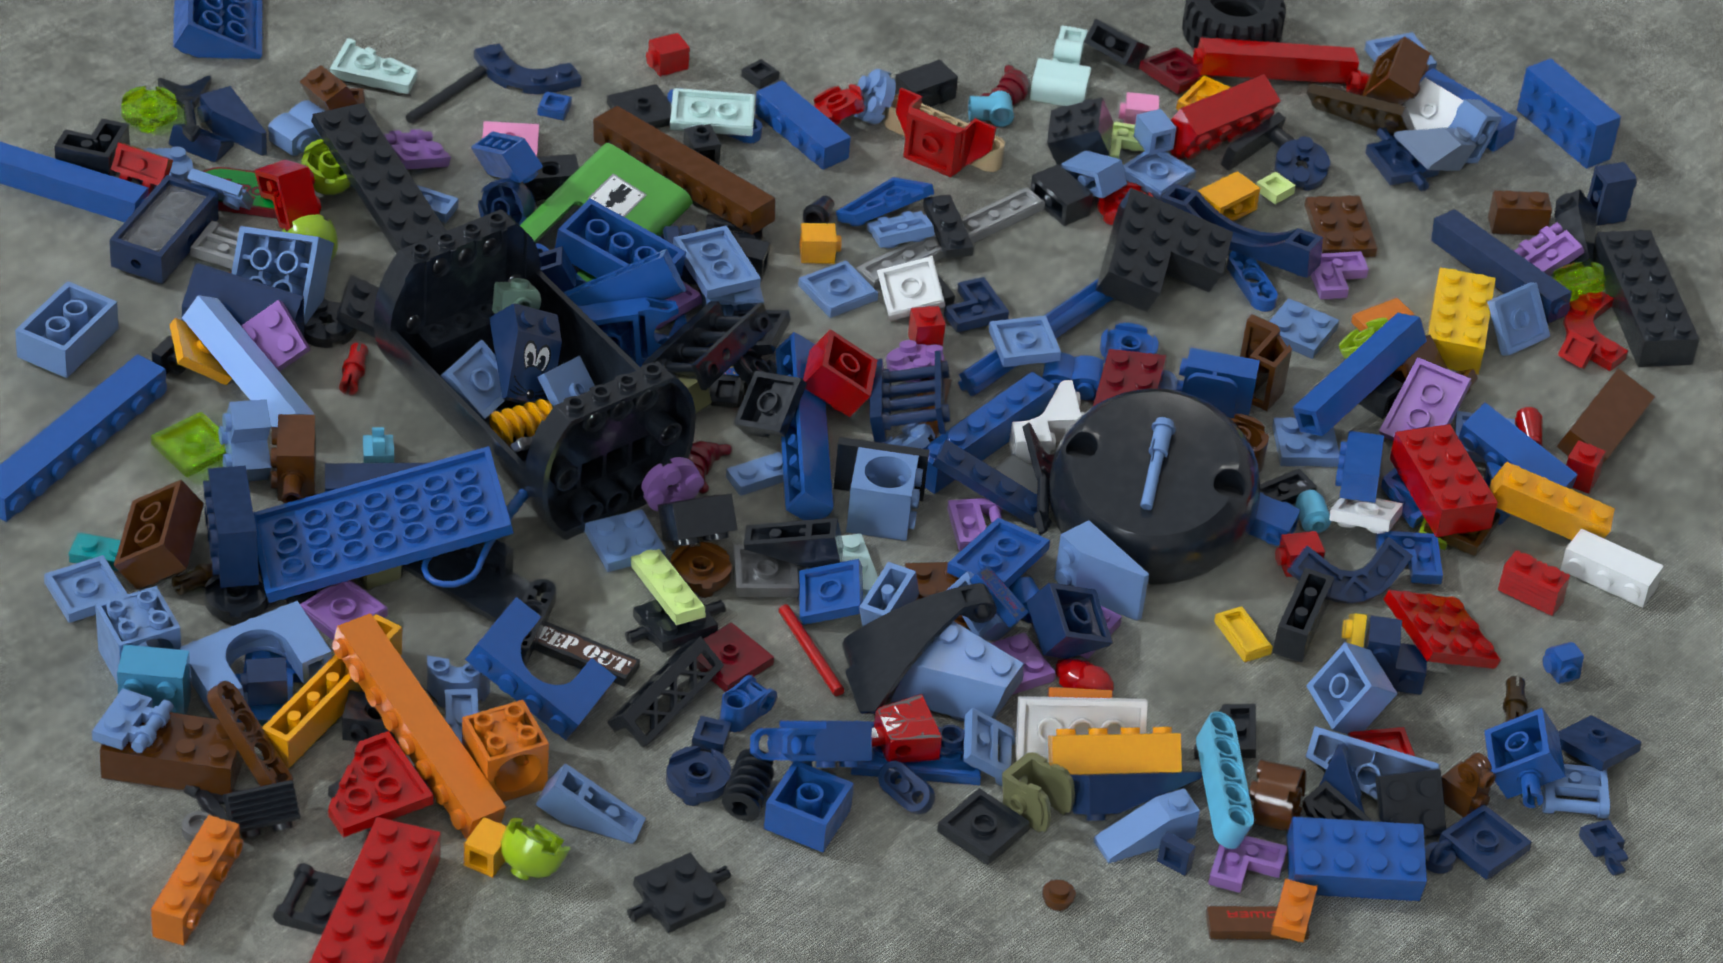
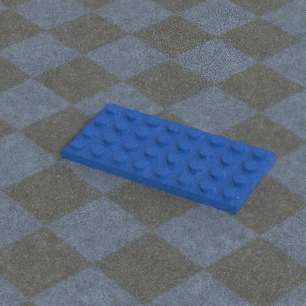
(380, 524)

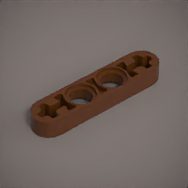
(251, 738)

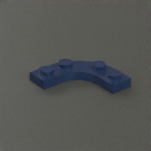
(532, 81)
(1358, 584)

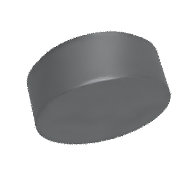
(192, 824)

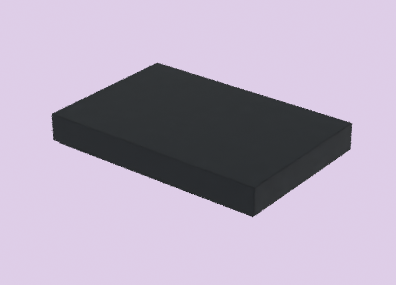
(847, 455)

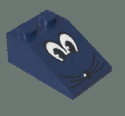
(525, 347)

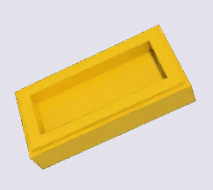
(1243, 634)

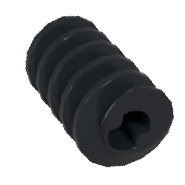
(747, 786)

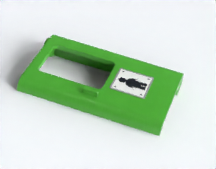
(618, 184)

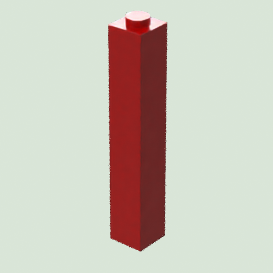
(1275, 60)

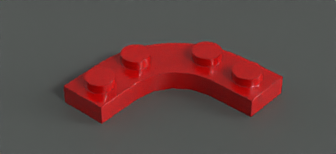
(1580, 320)

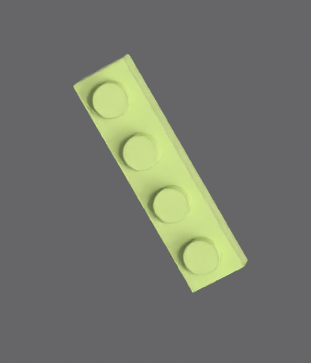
(667, 586)

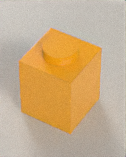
(819, 243)
(483, 848)

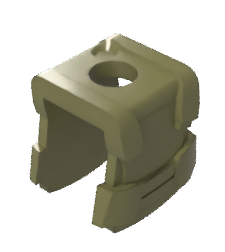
(1038, 788)

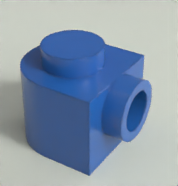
(1563, 662)

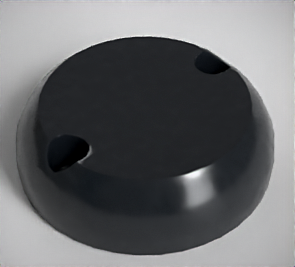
(1203, 491)

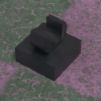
(165, 356)

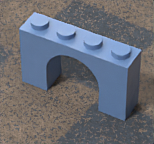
(281, 631)

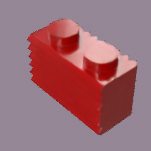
(1534, 582)

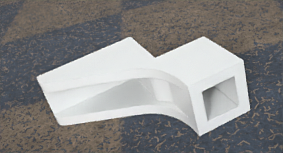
(1051, 424)

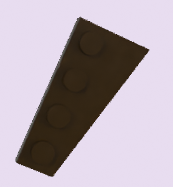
(1361, 109)

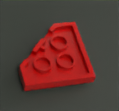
(377, 785)

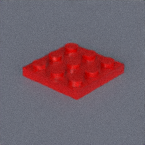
(1442, 629)

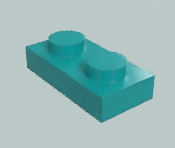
(91, 546)

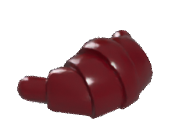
(1014, 83)
(704, 455)

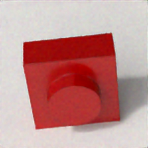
(1577, 349)

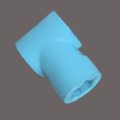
(992, 108)

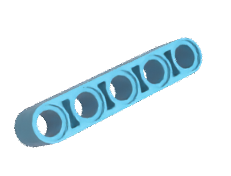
(1224, 780)

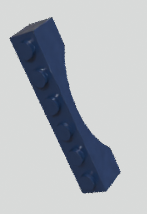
(1290, 250)

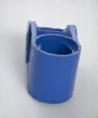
(746, 703)

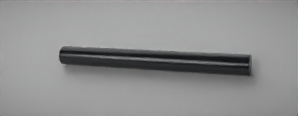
(446, 94)

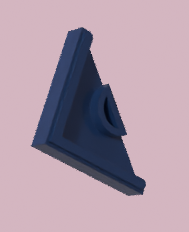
(1342, 777)

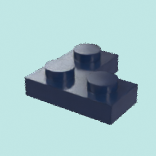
(979, 307)

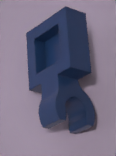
(1605, 840)

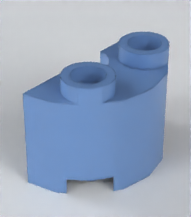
(443, 676)

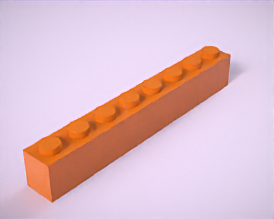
(417, 724)

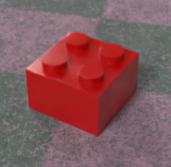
(840, 373)

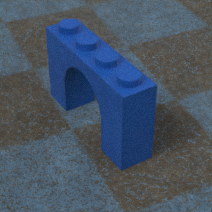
(500, 660)

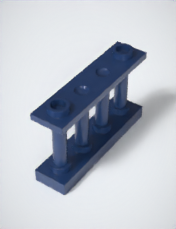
(882, 404)

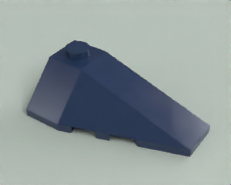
(1116, 793)

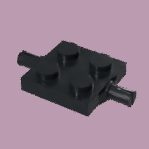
(661, 630)
(679, 892)

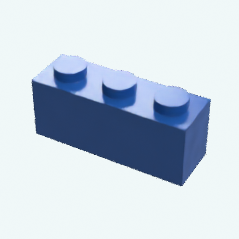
(1359, 466)

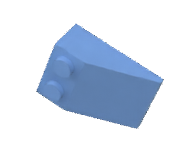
(1095, 562)

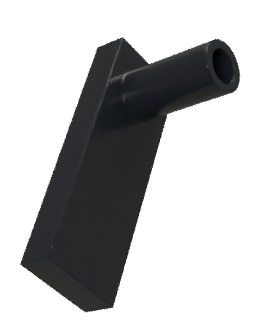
(1256, 139)

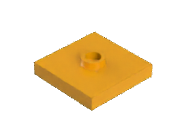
(193, 353)

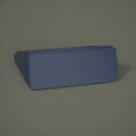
(207, 145)

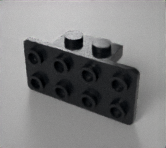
(490, 590)

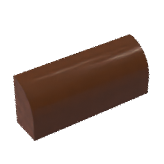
(1609, 415)

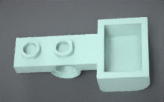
(1063, 78)

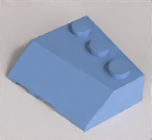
(285, 262)
(962, 674)

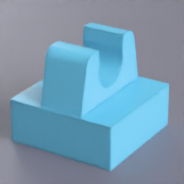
(378, 447)

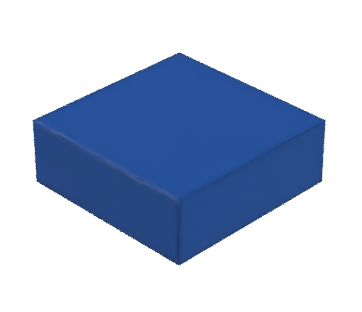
(554, 106)

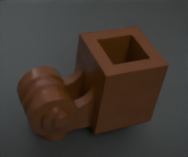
(1468, 784)

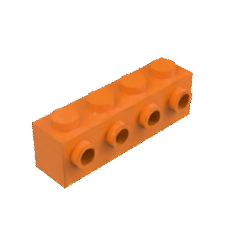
(196, 880)

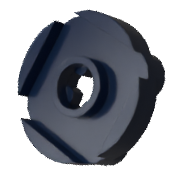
(1307, 151)
(693, 788)

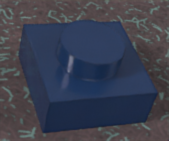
(711, 734)
(1176, 853)

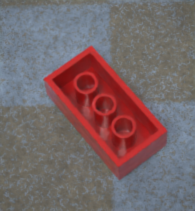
(1222, 117)
(1443, 480)

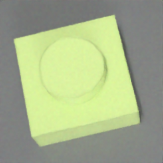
(1276, 187)

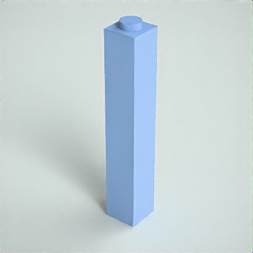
(242, 358)

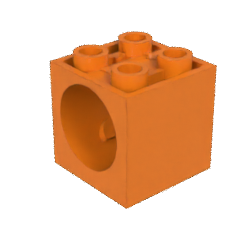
(508, 749)

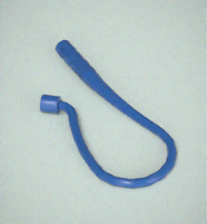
(515, 504)

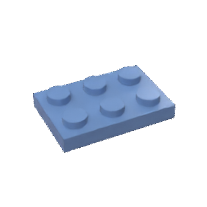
(717, 262)

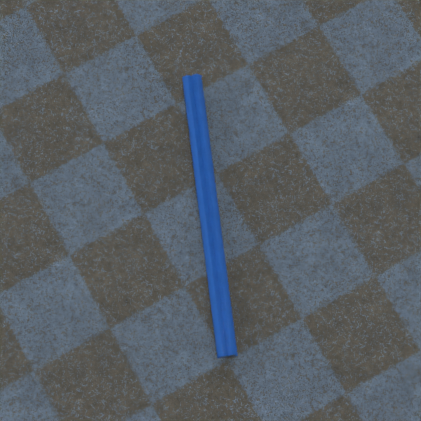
(1060, 319)

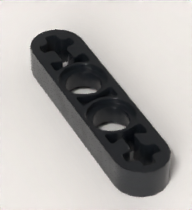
(541, 607)

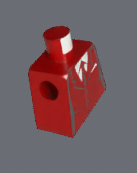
(907, 731)

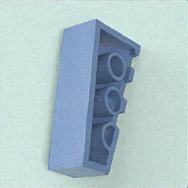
(1364, 758)

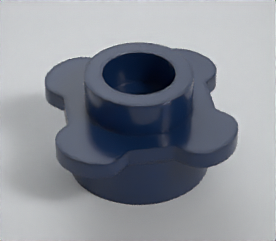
(951, 739)

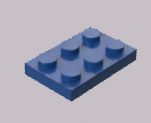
(1004, 548)

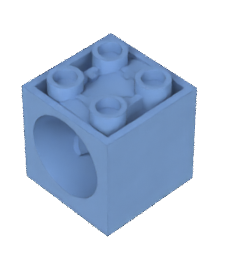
(884, 494)
(137, 621)

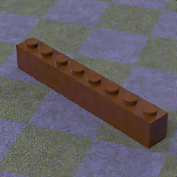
(699, 176)

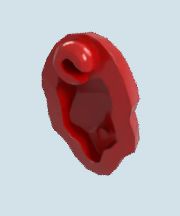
(1083, 675)

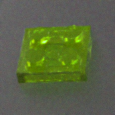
(190, 444)

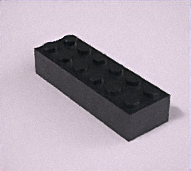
(1645, 299)

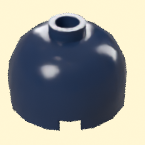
(508, 196)

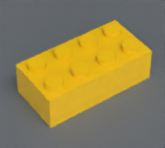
(1461, 317)

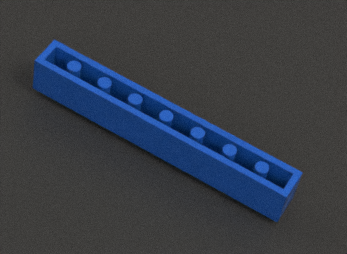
(78, 433)
(806, 442)

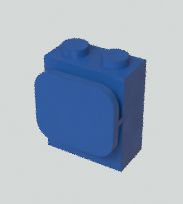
(1220, 380)

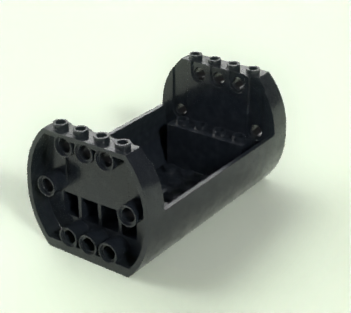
(593, 445)

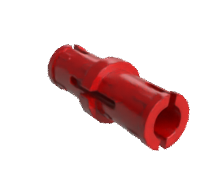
(353, 368)

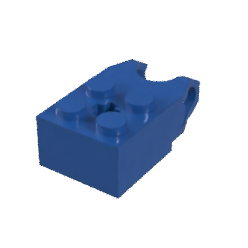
(633, 323)
(816, 741)

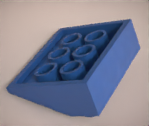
(218, 28)

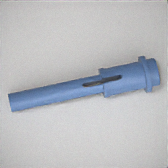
(1162, 432)

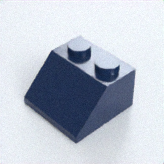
(1068, 620)

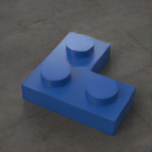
(1425, 564)

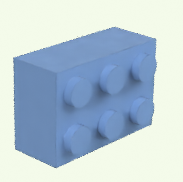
(67, 329)

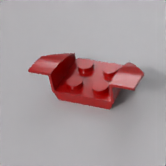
(938, 142)

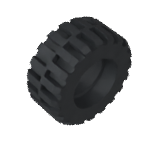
(1233, 20)

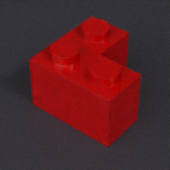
(290, 189)

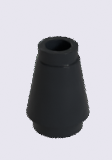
(819, 210)

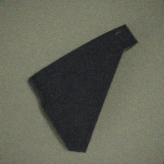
(892, 643)

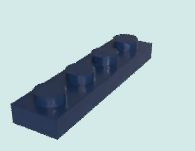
(987, 481)

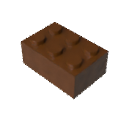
(159, 534)

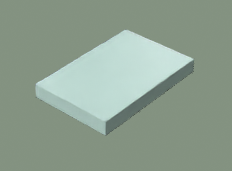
(723, 110)

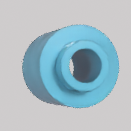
(1314, 511)

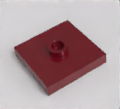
(1172, 69)
(739, 655)

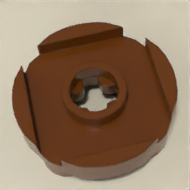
(703, 581)

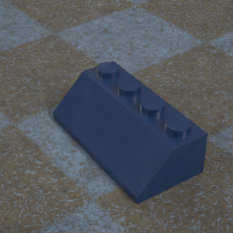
(240, 295)

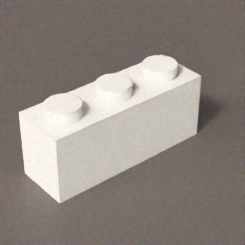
(1611, 568)

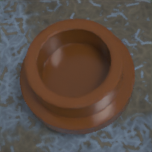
(1058, 894)

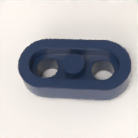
(908, 789)

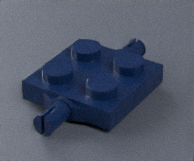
(1396, 162)

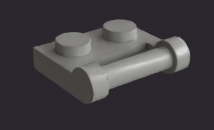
(216, 245)

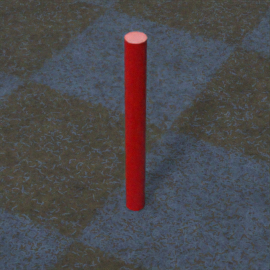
(811, 650)

